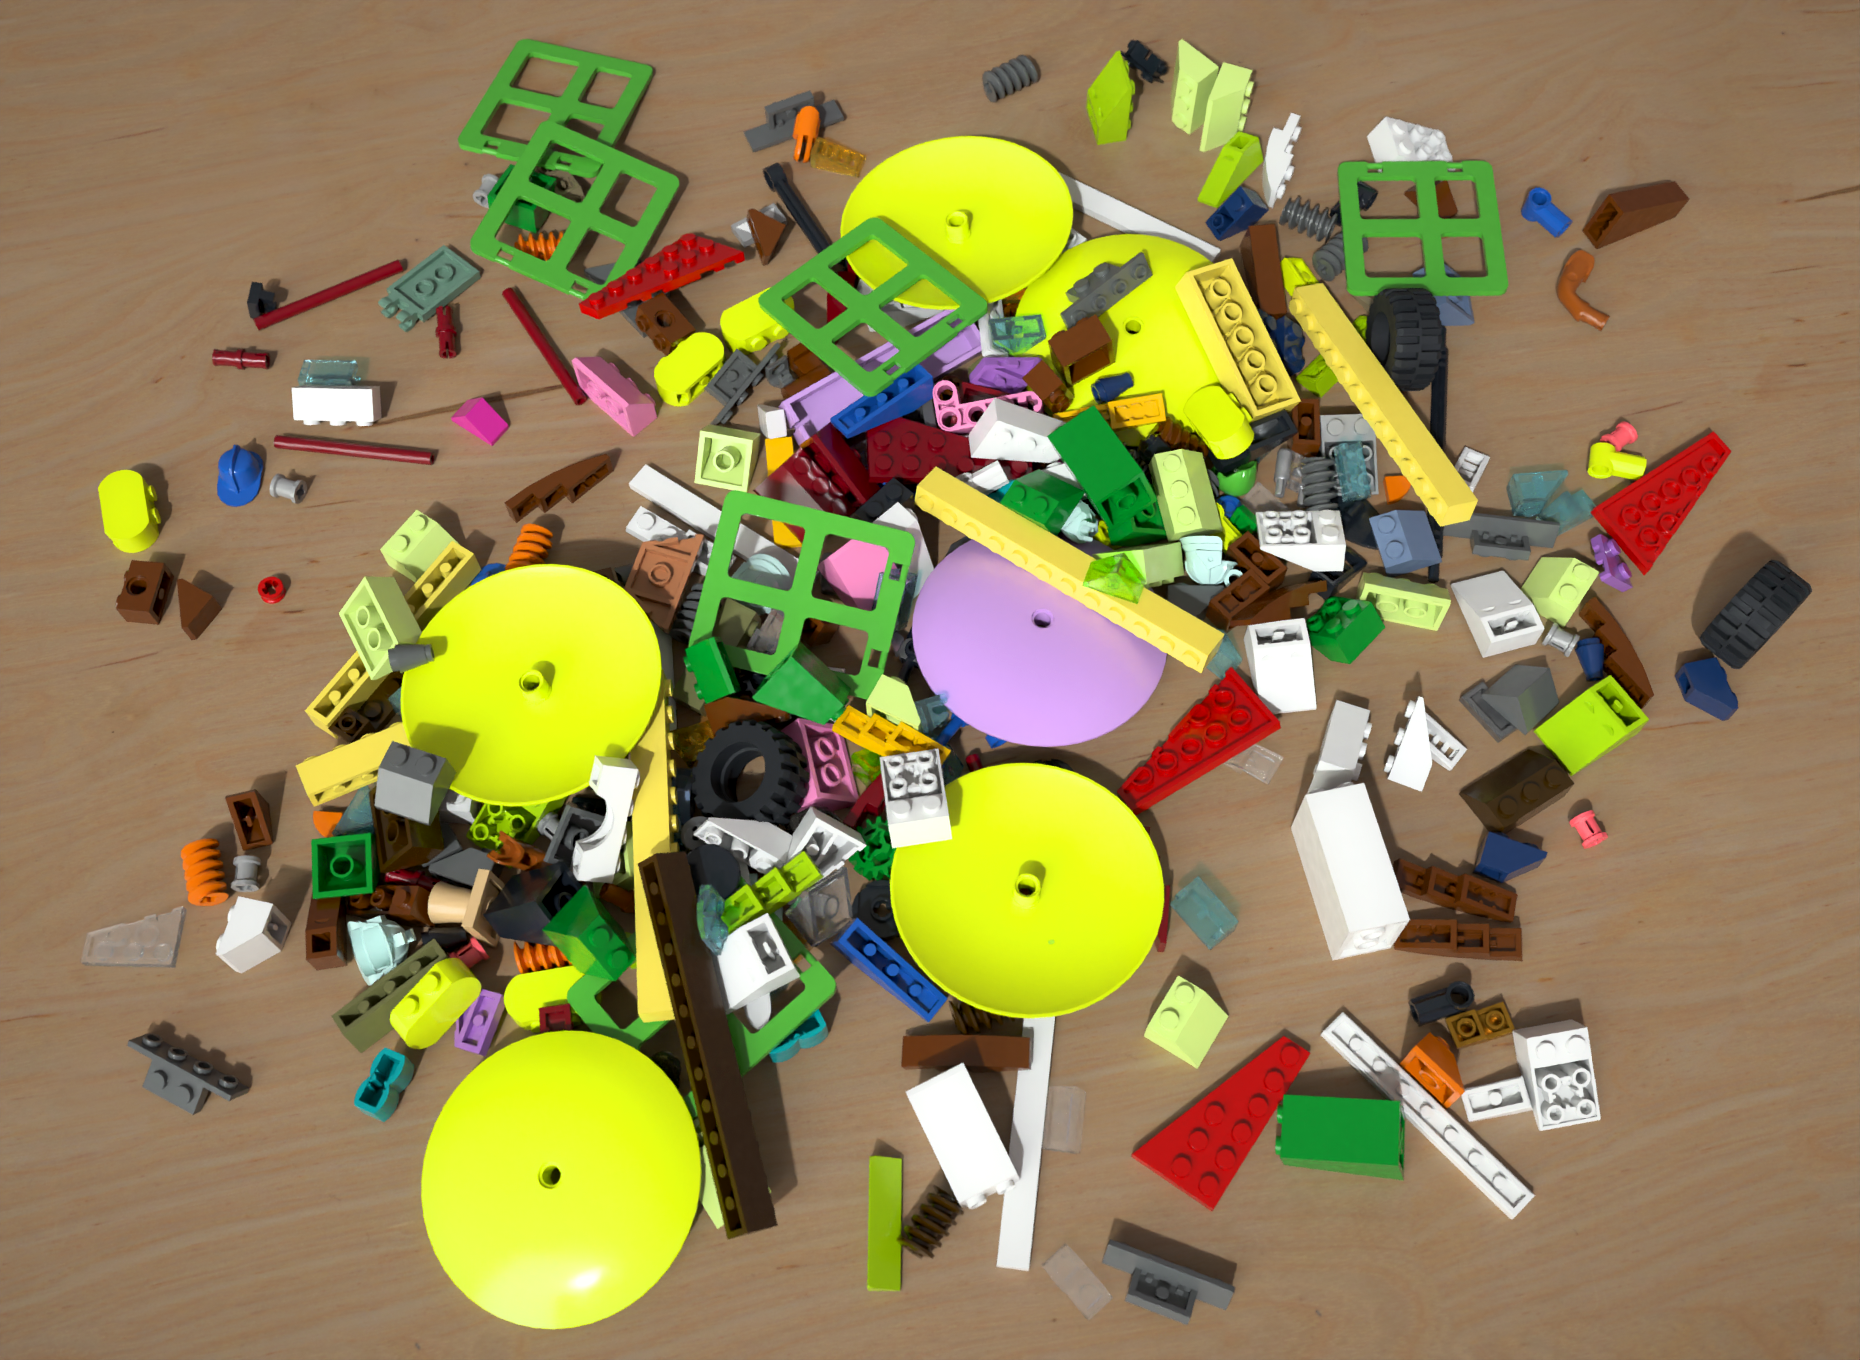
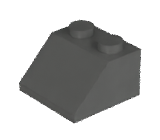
(412, 783)

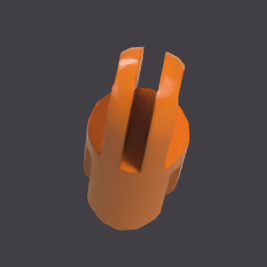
(805, 131)

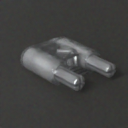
(1289, 474)

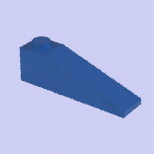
(898, 399)
(888, 969)

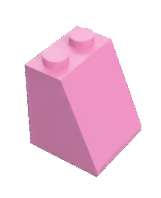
(855, 572)

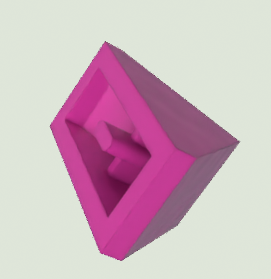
(480, 420)

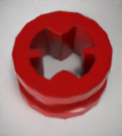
(265, 594)

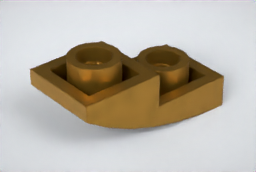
(1480, 1025)

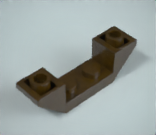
(372, 715)

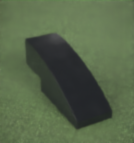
(1268, 434)

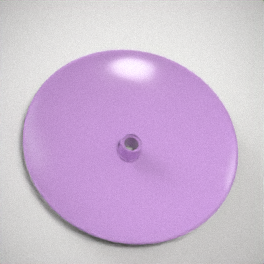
(1022, 680)

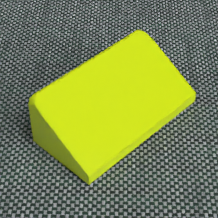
(1296, 274)

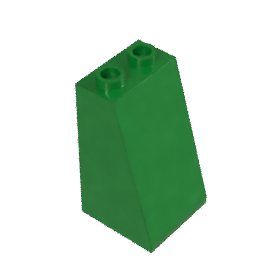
(1102, 467)
(1342, 1135)

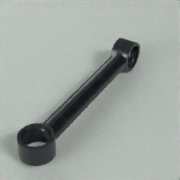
(777, 181)

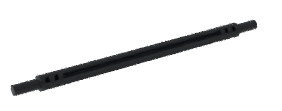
(1438, 431)

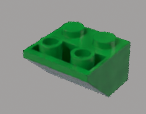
(1343, 628)

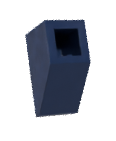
(1236, 214)
(1706, 687)
(1506, 858)

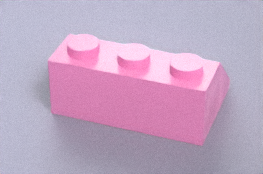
(614, 393)
(829, 765)

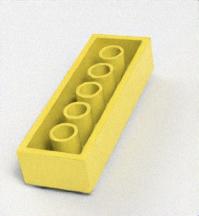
(1236, 339)

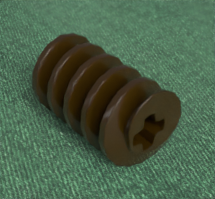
(968, 1016)
(930, 1224)

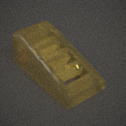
(830, 149)

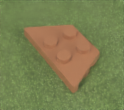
(662, 576)

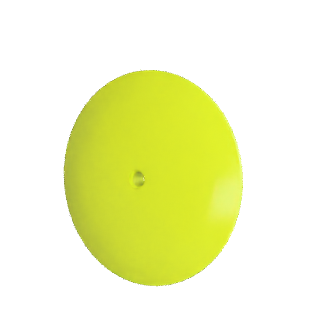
(970, 205)
(1165, 350)
(524, 629)
(1090, 883)
(623, 1190)

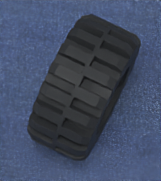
(1405, 336)
(1755, 614)
(727, 756)

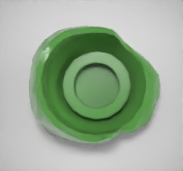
(1238, 481)

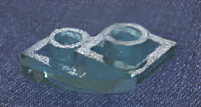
(710, 925)

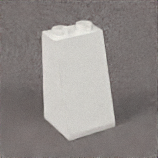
(963, 1137)

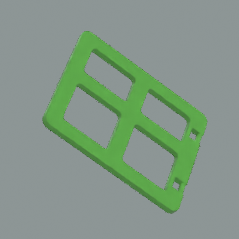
(561, 108)
(583, 215)
(1427, 227)
(868, 307)
(798, 601)
(749, 1046)

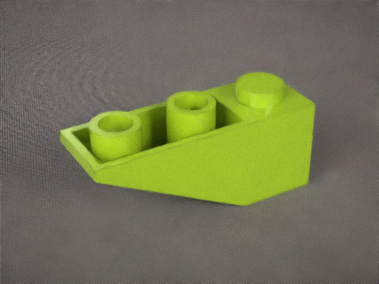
(1234, 164)

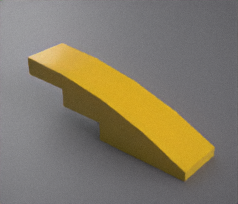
(1125, 413)
(777, 452)
(883, 736)

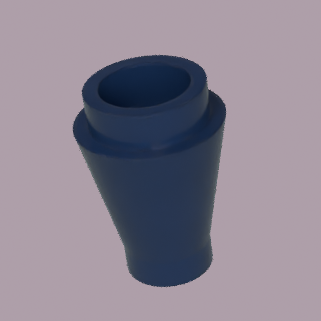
(1109, 388)
(1591, 657)

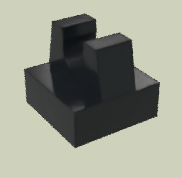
(259, 300)

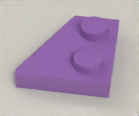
(1003, 373)
(1616, 572)
(479, 1022)

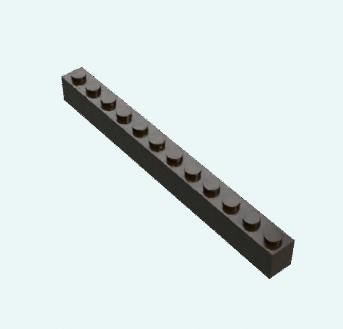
(707, 1046)

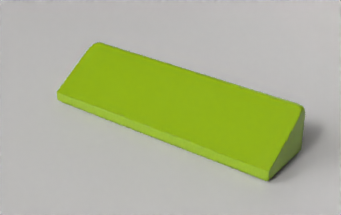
(1318, 375)
(884, 1224)

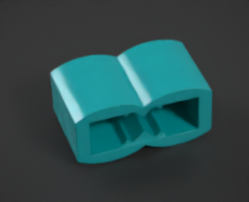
(807, 1035)
(388, 1077)

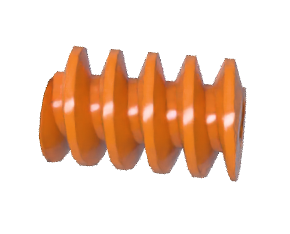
(538, 248)
(530, 547)
(202, 873)
(538, 956)

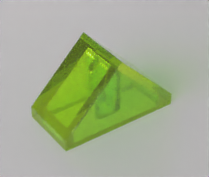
(1115, 577)
(866, 766)

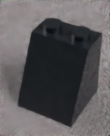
(883, 500)
(531, 903)

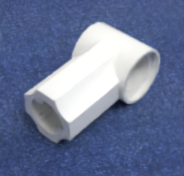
(986, 479)

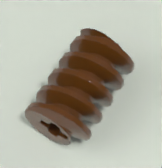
(1179, 438)

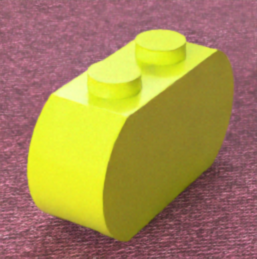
(749, 327)
(689, 368)
(1219, 421)
(129, 511)
(537, 990)
(435, 1003)

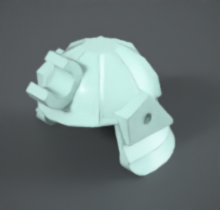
(1081, 524)
(1205, 560)
(764, 571)
(378, 946)

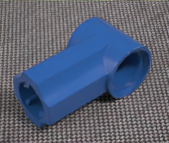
(1541, 209)

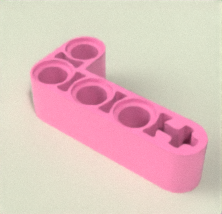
(964, 411)

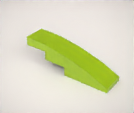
(770, 892)

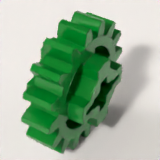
(878, 851)

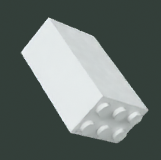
(1349, 871)

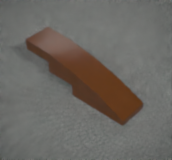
(567, 482)
(1277, 604)
(1621, 657)
(1455, 892)
(1457, 940)
(976, 1052)

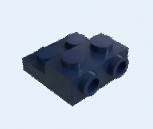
(1287, 340)

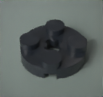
(869, 899)

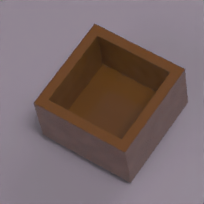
(1081, 350)

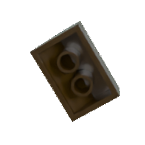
(1517, 791)
(402, 841)

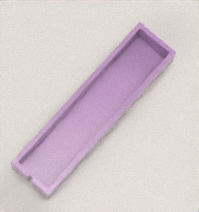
(821, 401)

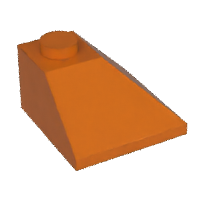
(1435, 1069)

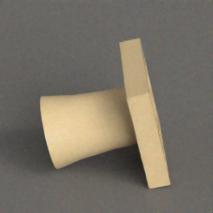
(467, 906)

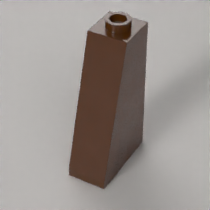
(1634, 211)
(1263, 269)

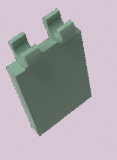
(428, 286)

